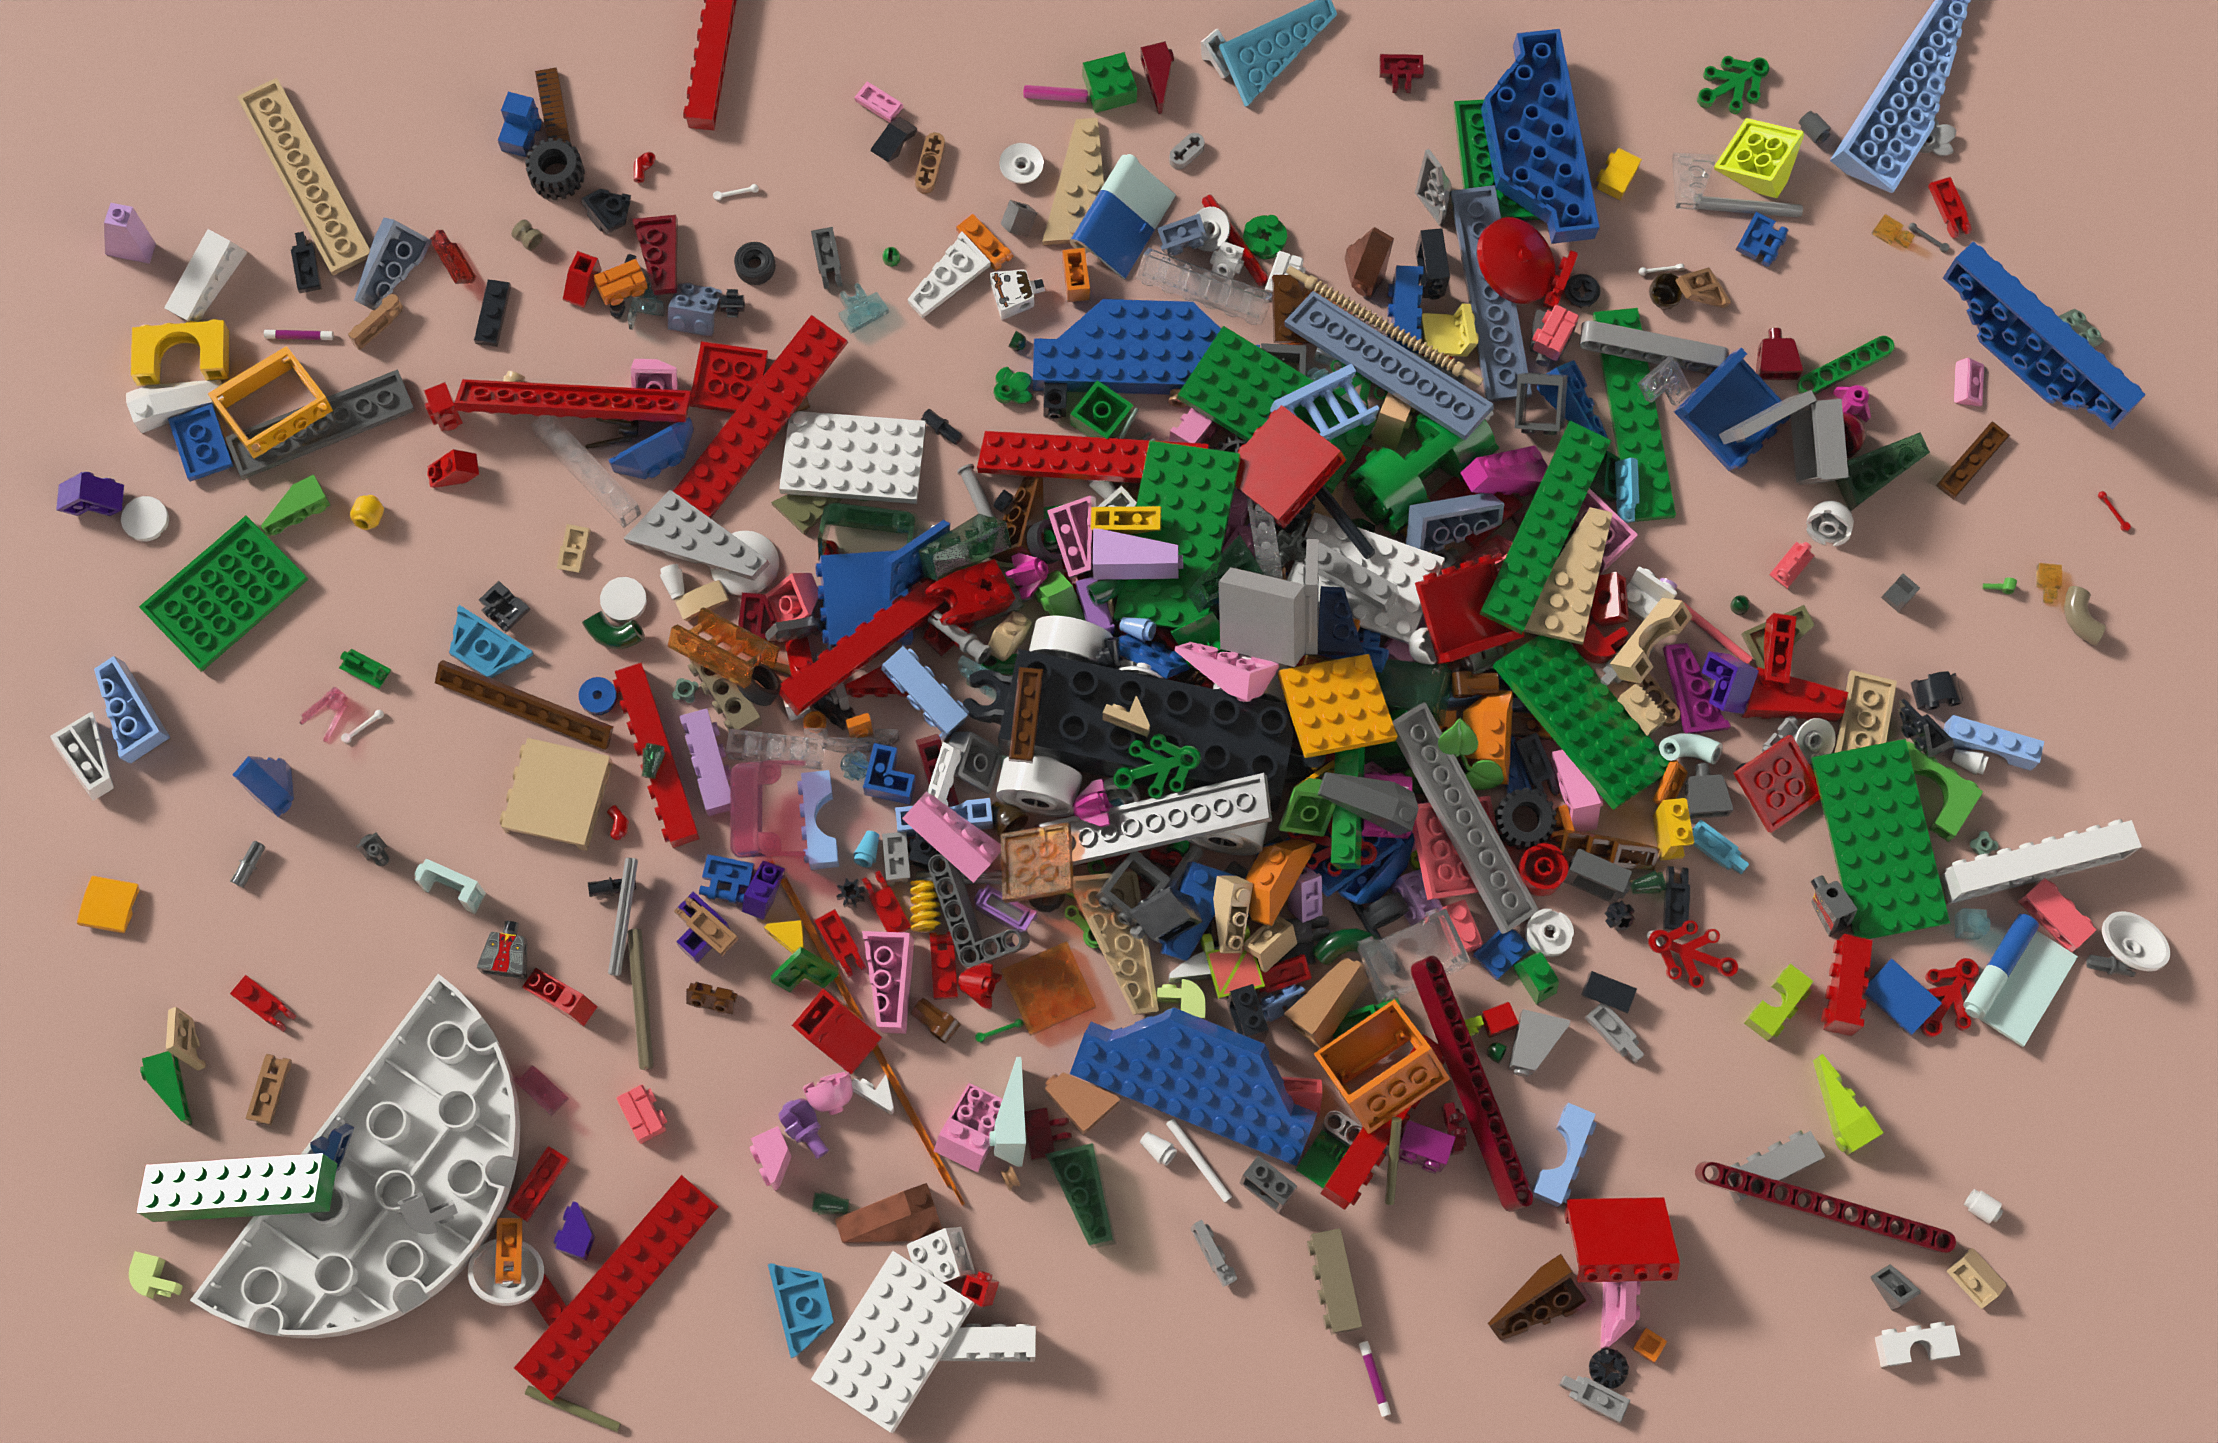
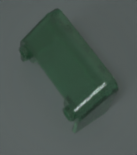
(866, 518)

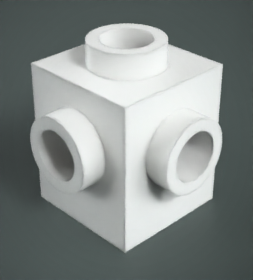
(1227, 260)

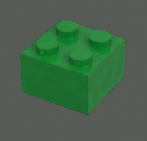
(1109, 82)
(1101, 412)

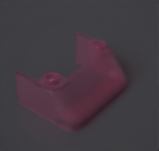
(746, 809)

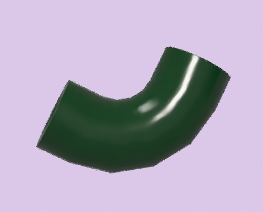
(1104, 590)
(612, 636)
(1339, 943)

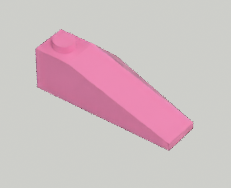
(1233, 674)

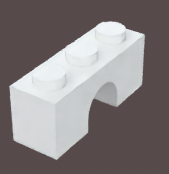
(1938, 1341)

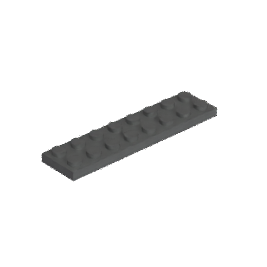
(352, 413)

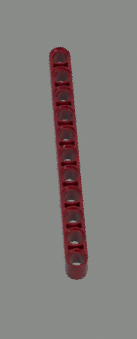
(1471, 1084)
(1836, 1210)

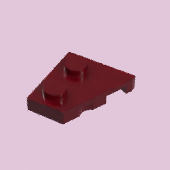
(756, 614)

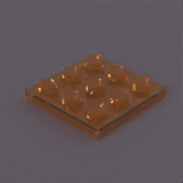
(1036, 862)
(1048, 988)

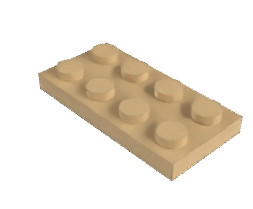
(1866, 711)

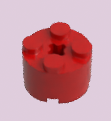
(1554, 866)

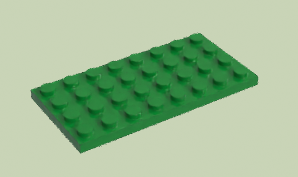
(1241, 382)
(1195, 503)
(1583, 718)
(1880, 839)

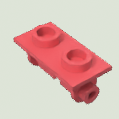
(1792, 564)

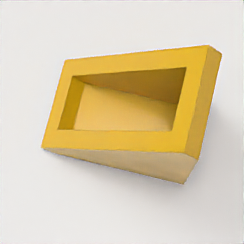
(787, 934)

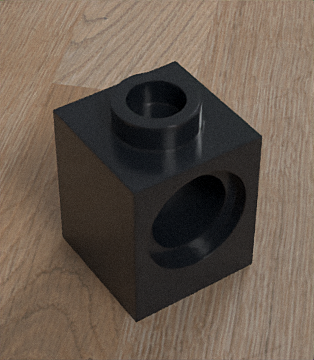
(1055, 391)

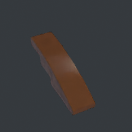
(1615, 850)

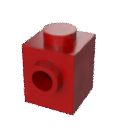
(980, 1288)

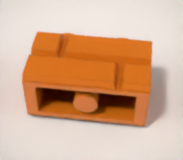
(621, 282)

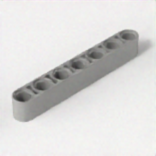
(1651, 346)

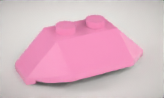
(1618, 1310)

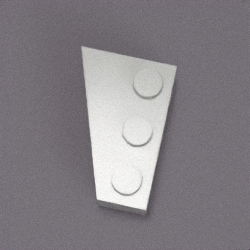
(84, 754)

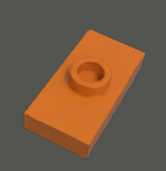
(859, 726)
(1671, 782)

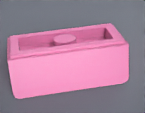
(1969, 382)

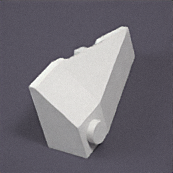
(155, 404)

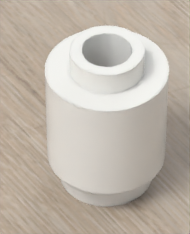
(1983, 1206)

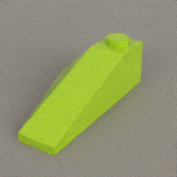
(1849, 1123)

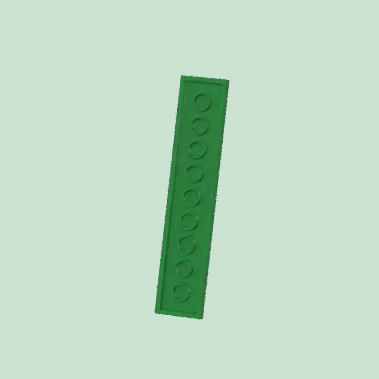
(1636, 423)
(1545, 527)

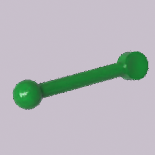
(980, 1037)

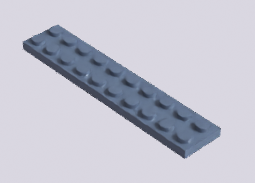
(1496, 319)
(1389, 365)

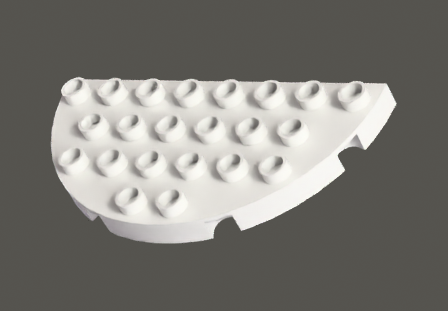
(427, 1118)

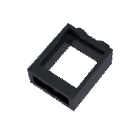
(1432, 256)
(1243, 1013)

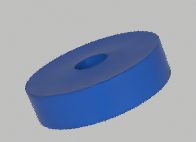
(592, 687)

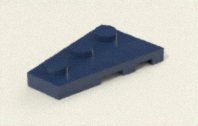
(1335, 624)

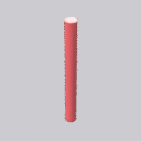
(1719, 636)

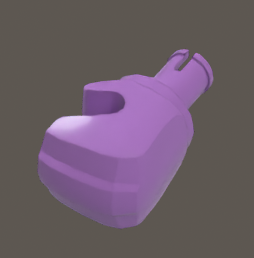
(802, 1125)

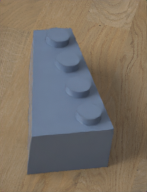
(1451, 520)

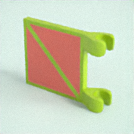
(1231, 969)

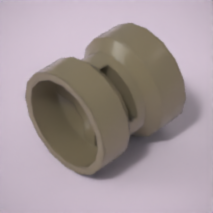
(527, 235)

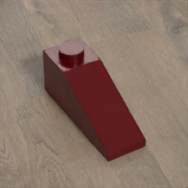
(1157, 68)
(929, 750)

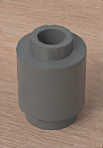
(1815, 127)

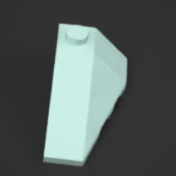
(1009, 1128)

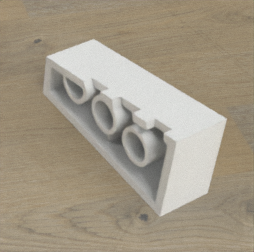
(205, 276)
(992, 1344)

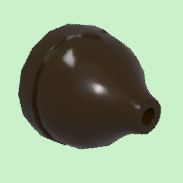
(1008, 818)

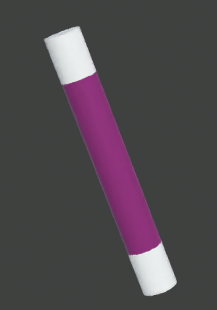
(298, 334)
(1374, 1379)

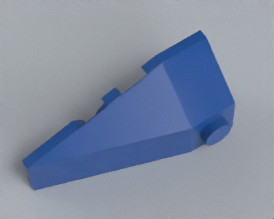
(1578, 406)
(267, 782)

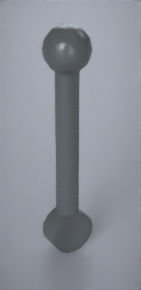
(1944, 247)

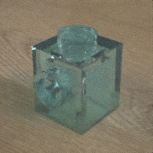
(1971, 923)

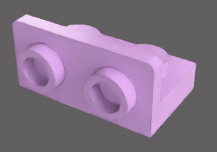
(1414, 894)

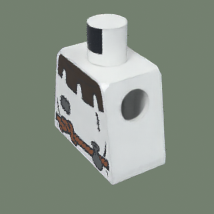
(1014, 291)

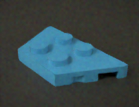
(484, 646)
(801, 1305)

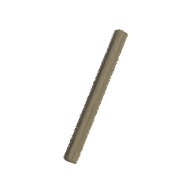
(640, 999)

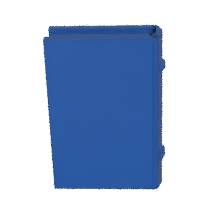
(1901, 997)

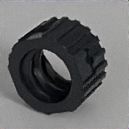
(1003, 501)

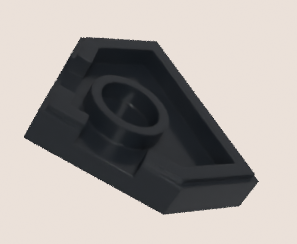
(607, 209)

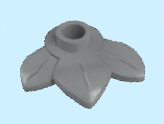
(1940, 139)

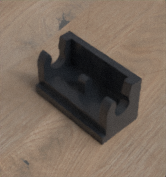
(1609, 991)

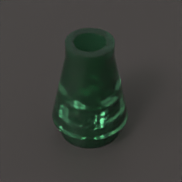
(651, 760)
(1649, 884)
(829, 1204)

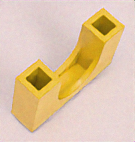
(152, 342)

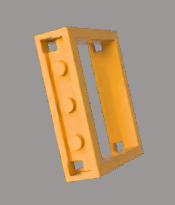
(255, 378)

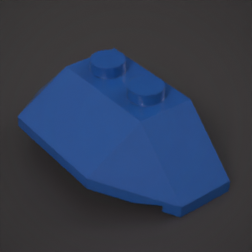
(655, 453)
(1379, 878)

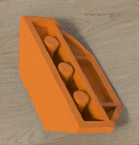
(1492, 723)
(1275, 876)

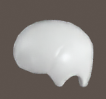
(1421, 647)

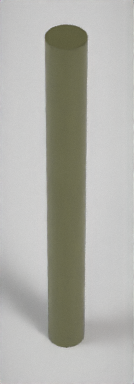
(1393, 1160)
(574, 1409)

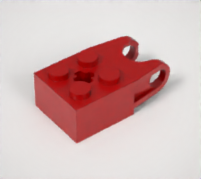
(973, 593)

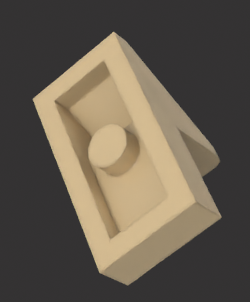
(1133, 720)

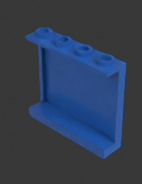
(1723, 401)
(852, 593)

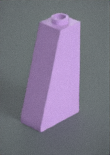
(127, 235)
(1133, 557)

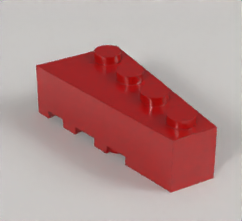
(1797, 699)
(1847, 985)

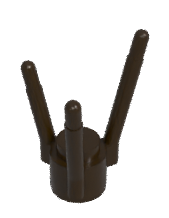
(627, 428)

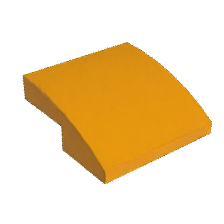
(107, 904)

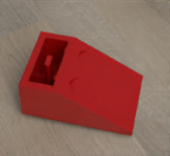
(837, 1031)

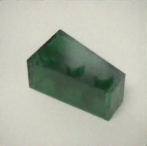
(1206, 589)

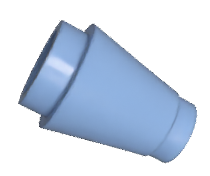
(1139, 628)

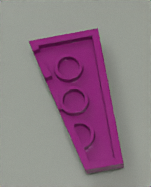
(1692, 692)

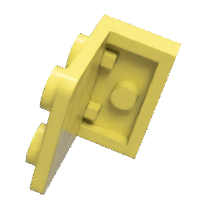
(1451, 333)

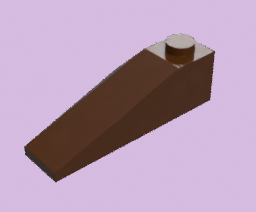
(1026, 512)
(1546, 1295)

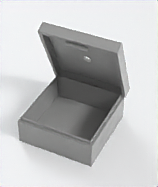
(1816, 435)
(1269, 614)

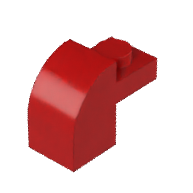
(1600, 649)

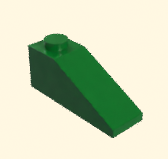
(165, 1078)

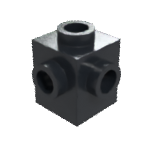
(919, 856)

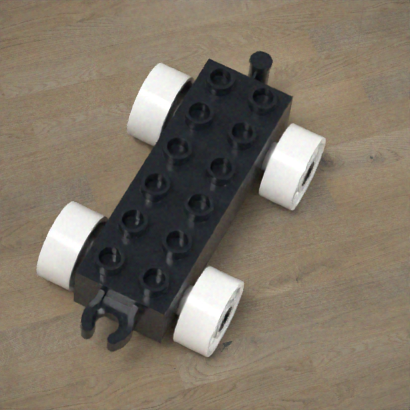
(1072, 737)

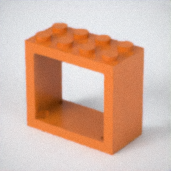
(1395, 1087)

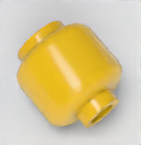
(366, 512)

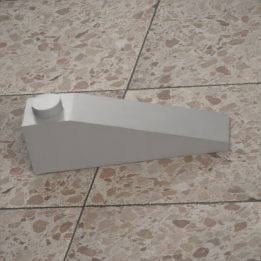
(1433, 187)

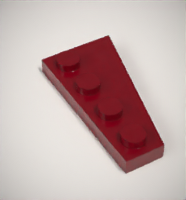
(659, 249)

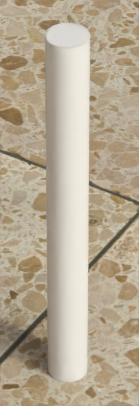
(1199, 1160)

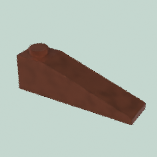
(1368, 261)
(893, 1219)

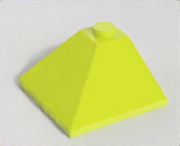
(1761, 156)

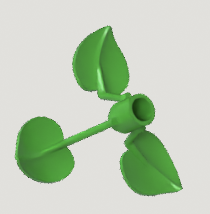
(1463, 741)

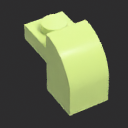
(1189, 996)
(145, 1276)

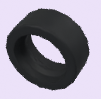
(1036, 546)
(770, 682)

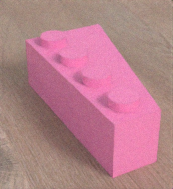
(890, 977)

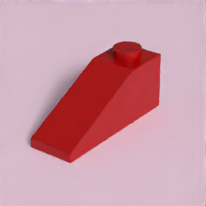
(1779, 647)

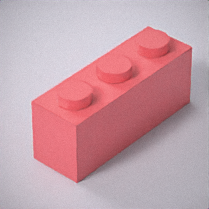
(2057, 915)

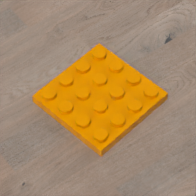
(1337, 705)

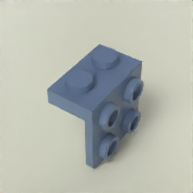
(1183, 234)
(693, 309)

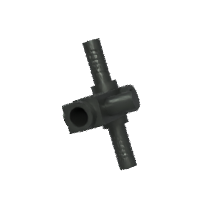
(1292, 546)

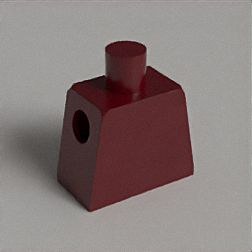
(1778, 357)

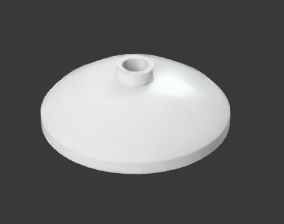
(735, 584)
(2135, 941)
(482, 1276)

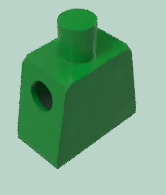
(1537, 977)

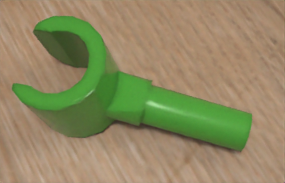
(2007, 587)

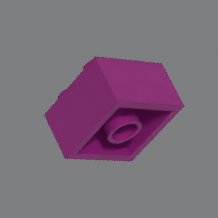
(1425, 1147)

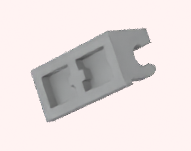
(896, 858)

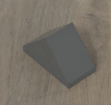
(1894, 1287)

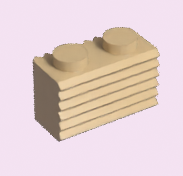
(1009, 635)
(1642, 709)

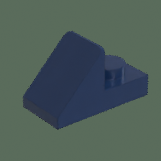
(335, 1145)

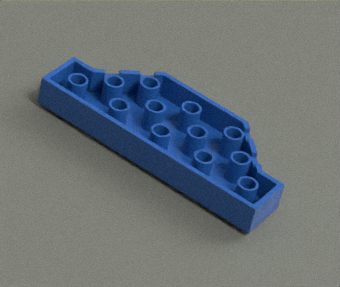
(1538, 139)
(2037, 342)
(1127, 347)
(1199, 1077)

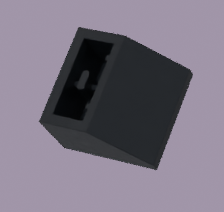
(1167, 914)

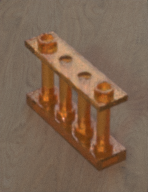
(718, 659)

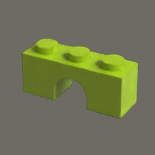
(1792, 987)

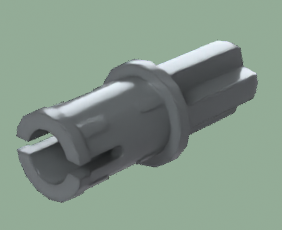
(248, 864)
(2109, 965)

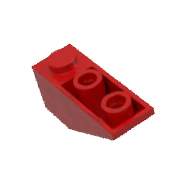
(873, 683)
(560, 996)

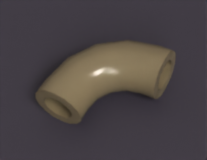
(2079, 617)

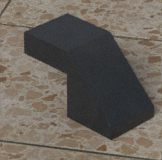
(892, 139)

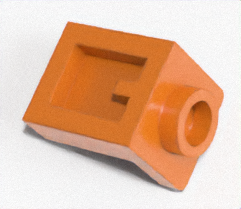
(1563, 822)

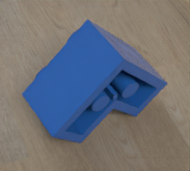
(520, 124)
(883, 780)

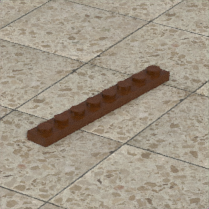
(523, 704)

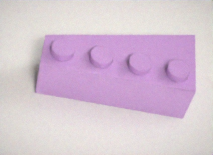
(708, 760)

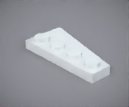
(954, 271)

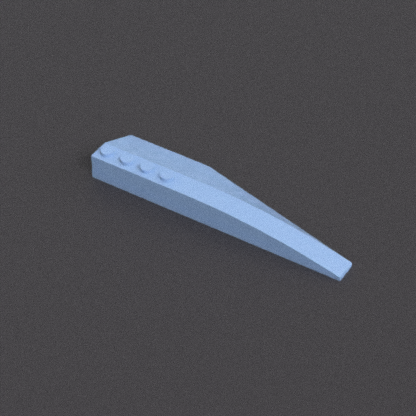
(1904, 102)

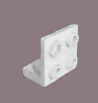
(1645, 592)
(942, 1254)

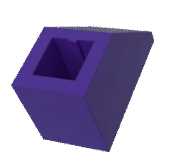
(762, 890)
(576, 1236)

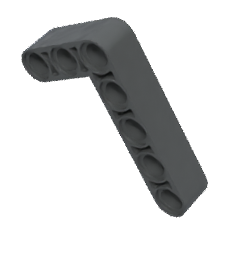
(967, 919)

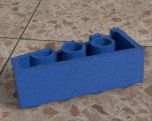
(1405, 301)
(1199, 883)

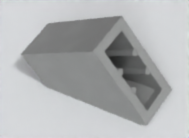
(1534, 1040)

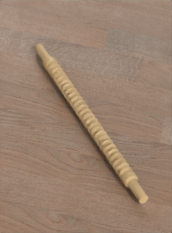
(1312, 283)

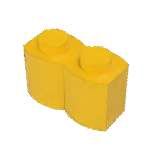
(1618, 174)

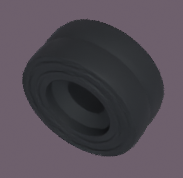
(751, 251)
(1386, 910)

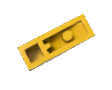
(1126, 519)

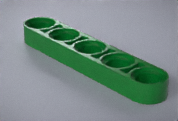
(1853, 359)

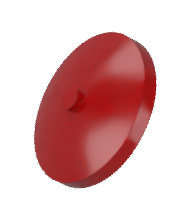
(1516, 260)

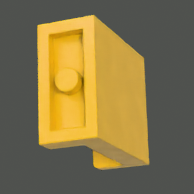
(1672, 828)

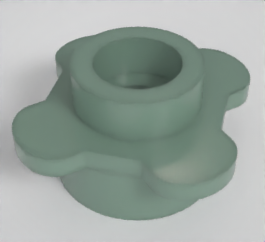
(682, 684)
(1976, 844)

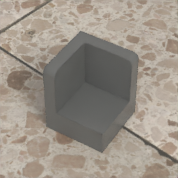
(1019, 218)
(1900, 592)

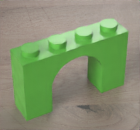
(1958, 793)

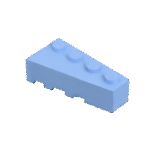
(925, 692)
(130, 713)

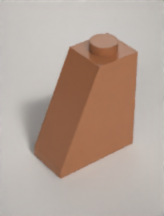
(1080, 1101)

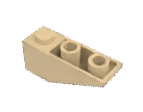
(1231, 911)

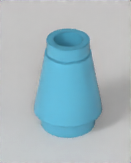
(866, 851)

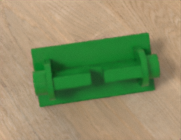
(364, 668)

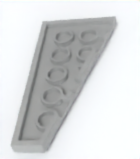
(692, 536)

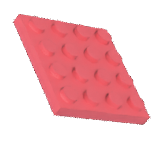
(1438, 859)

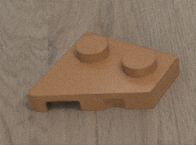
(1703, 288)

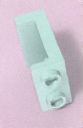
(470, 889)

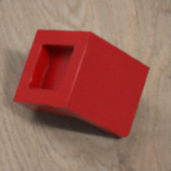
(1499, 1019)

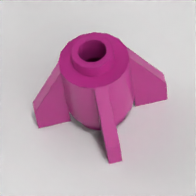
(1854, 400)
(1029, 573)
(1092, 805)

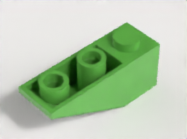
(298, 503)

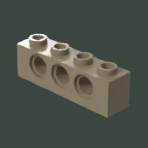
(746, 718)

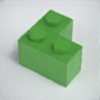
(1059, 596)

